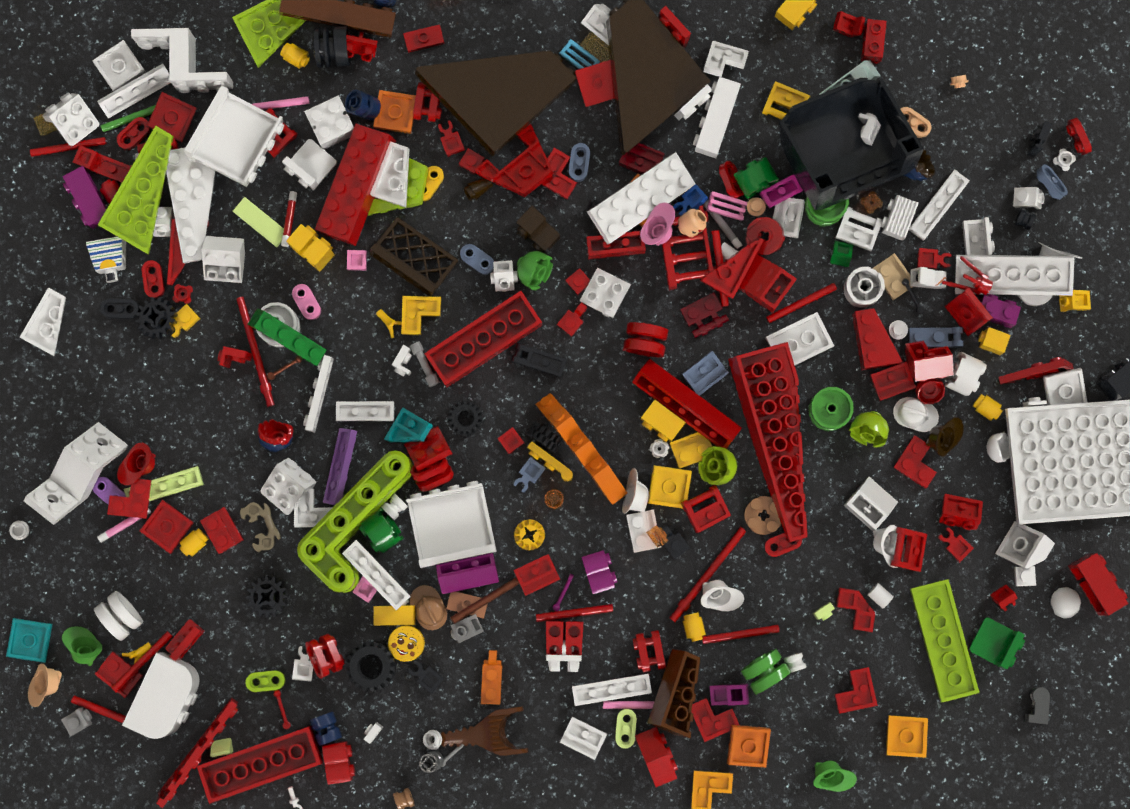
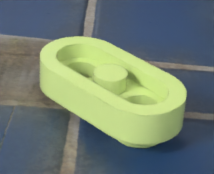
(627, 728)

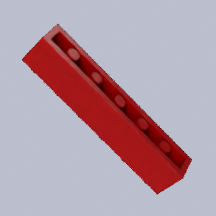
(686, 404)

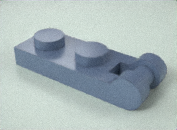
(936, 336)

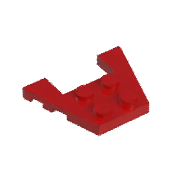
(525, 171)

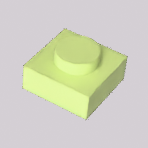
(824, 612)

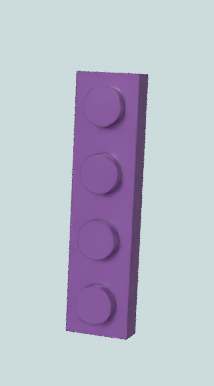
(340, 466)

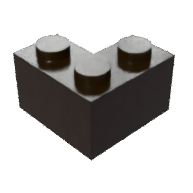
(533, 226)

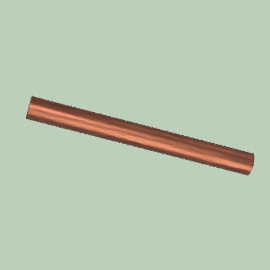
(485, 600)

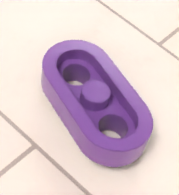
(110, 489)

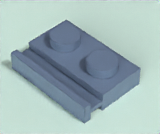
(704, 373)

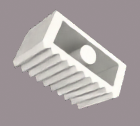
(899, 217)

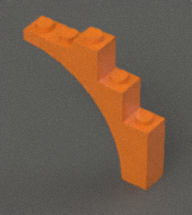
(582, 448)

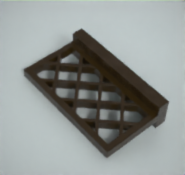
(401, 267)

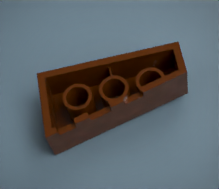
(676, 689)

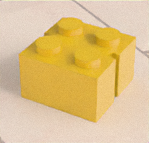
(309, 246)

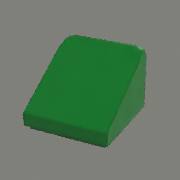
(841, 254)

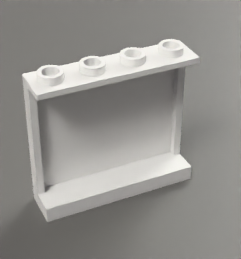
(234, 137)
(451, 524)

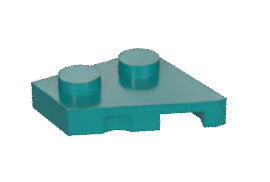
(408, 428)

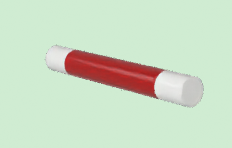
(289, 218)

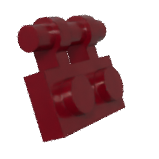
(701, 310)

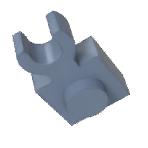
(531, 472)

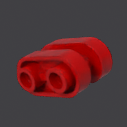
(433, 111)
(432, 476)
(640, 644)
(324, 655)

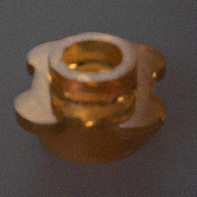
(877, 203)

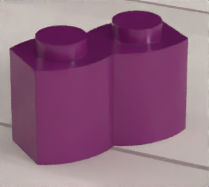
(598, 571)

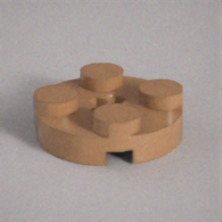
(754, 521)

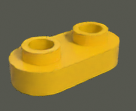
(433, 183)

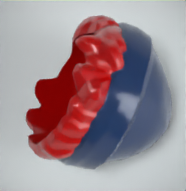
(275, 435)

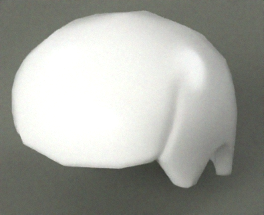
(998, 447)
(1065, 602)

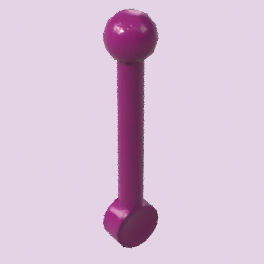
(556, 607)

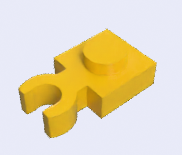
(185, 319)

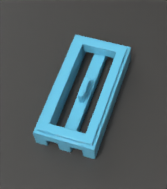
(578, 57)

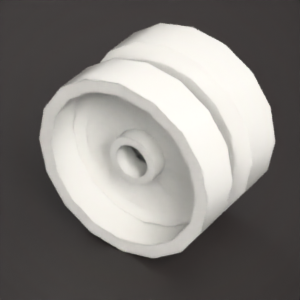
(285, 315)
(118, 615)

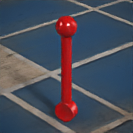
(286, 725)

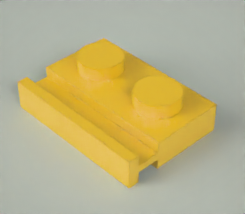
(689, 449)

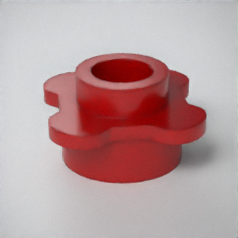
(177, 294)

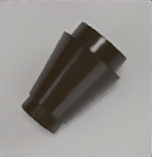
(477, 188)

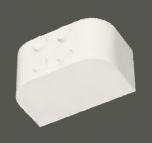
(163, 697)

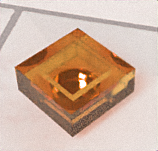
(657, 535)

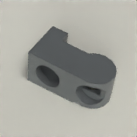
(1039, 707)

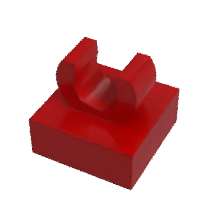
(1003, 597)

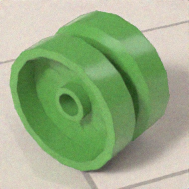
(827, 216)
(829, 397)
(764, 668)

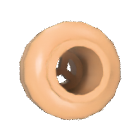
(692, 222)

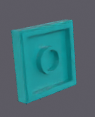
(29, 640)

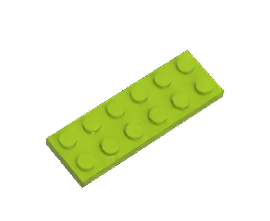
(944, 640)

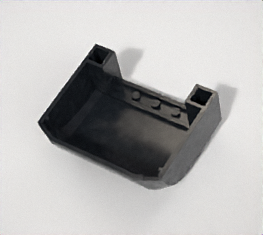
(827, 148)

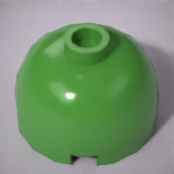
(534, 268)

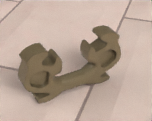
(254, 510)

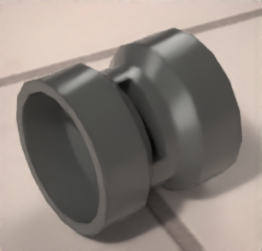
(434, 758)

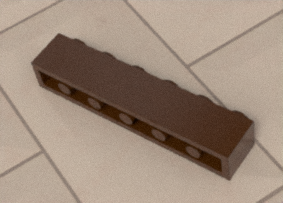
(340, 13)

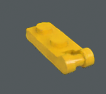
(550, 462)

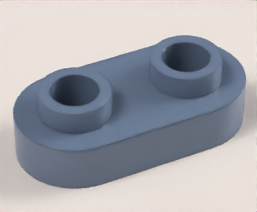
(579, 163)
(1052, 182)
(476, 259)

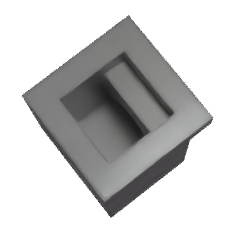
(466, 628)

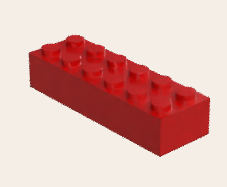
(351, 189)
(483, 339)
(260, 764)

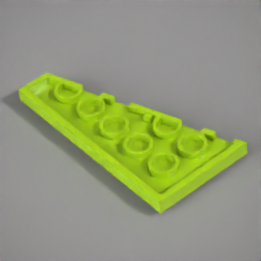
(265, 29)
(137, 201)

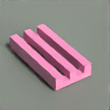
(741, 209)

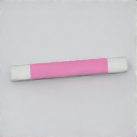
(119, 527)

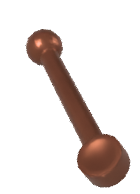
(271, 376)

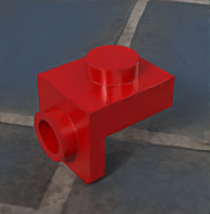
(848, 24)

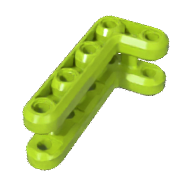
(354, 508)

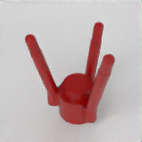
(981, 284)

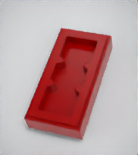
(423, 38)

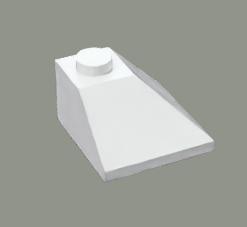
(1025, 546)

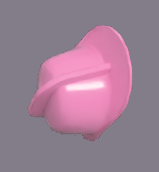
(658, 225)

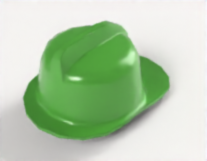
(82, 645)
(832, 777)

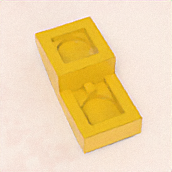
(389, 616)

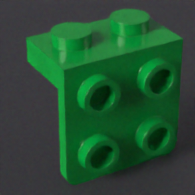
(997, 643)

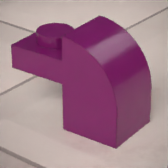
(729, 694)

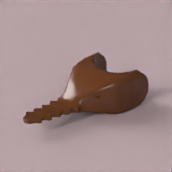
(487, 734)

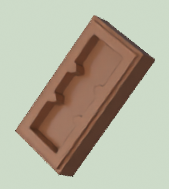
(460, 601)

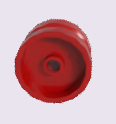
(645, 339)

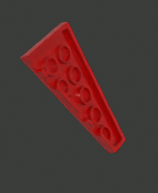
(193, 758)

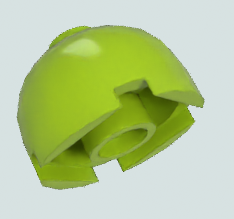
(870, 428)
(717, 466)

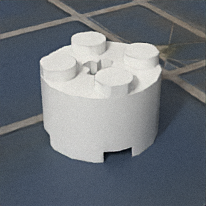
(868, 277)
(966, 374)

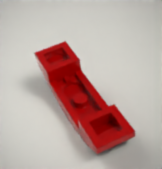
(101, 164)

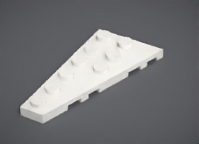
(191, 198)

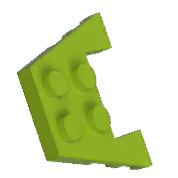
(415, 190)

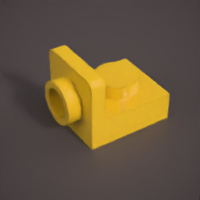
(1079, 301)

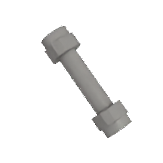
(417, 350)

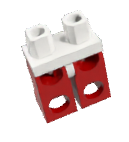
(564, 650)

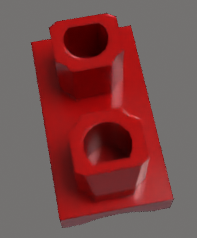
(361, 46)

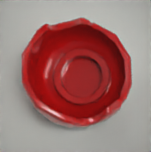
(930, 391)

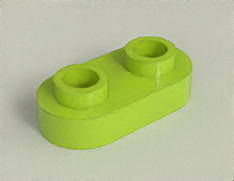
(266, 681)

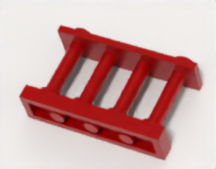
(670, 259)

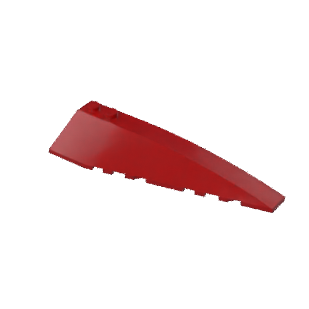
(770, 401)

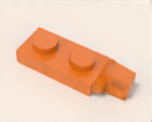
(491, 680)

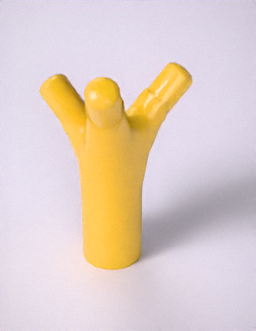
(389, 322)
(137, 654)

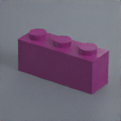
(85, 196)
(467, 573)

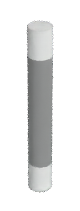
(725, 228)

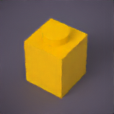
(993, 340)

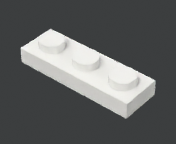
(365, 411)

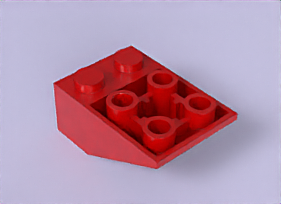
(766, 283)

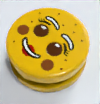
(406, 643)

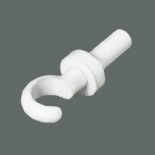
(293, 800)

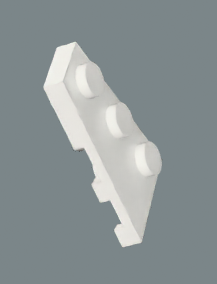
(393, 176)
(45, 322)

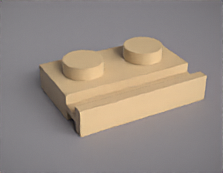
(893, 274)

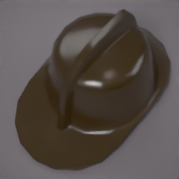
(945, 437)

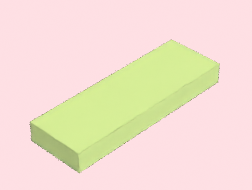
(259, 221)

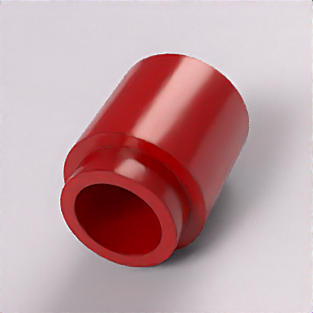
(109, 189)

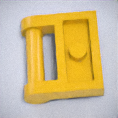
(785, 97)

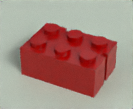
(1099, 584)

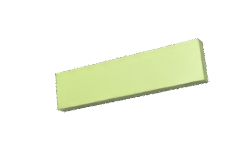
(173, 483)

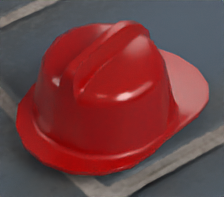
(137, 463)

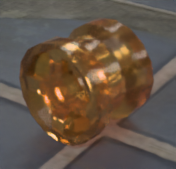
(554, 499)

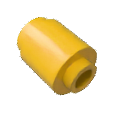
(295, 55)
(987, 407)
(193, 542)
(694, 627)

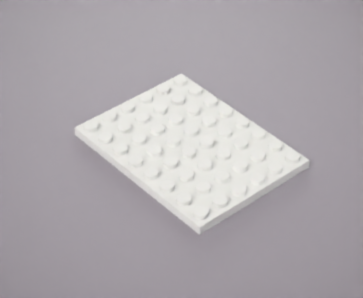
(1070, 461)

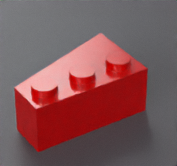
(873, 341)

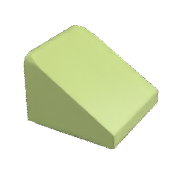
(221, 747)

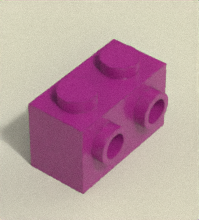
(1003, 312)

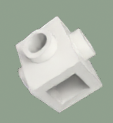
(503, 276)

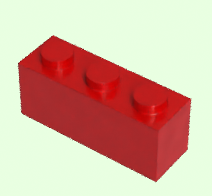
(627, 244)

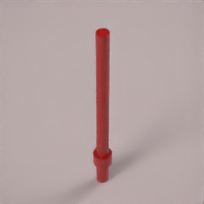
(265, 387)
(684, 604)

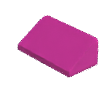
(781, 191)

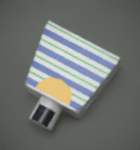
(108, 256)

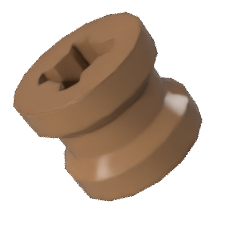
(404, 799)

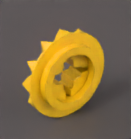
(532, 525)

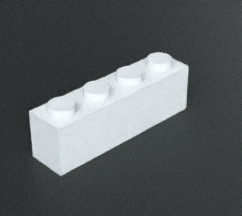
(717, 117)

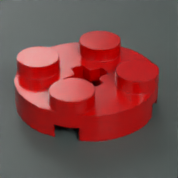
(775, 231)

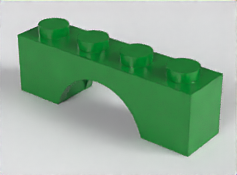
(287, 336)

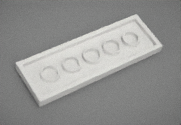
(638, 198)
(1020, 274)

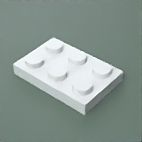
(804, 338)

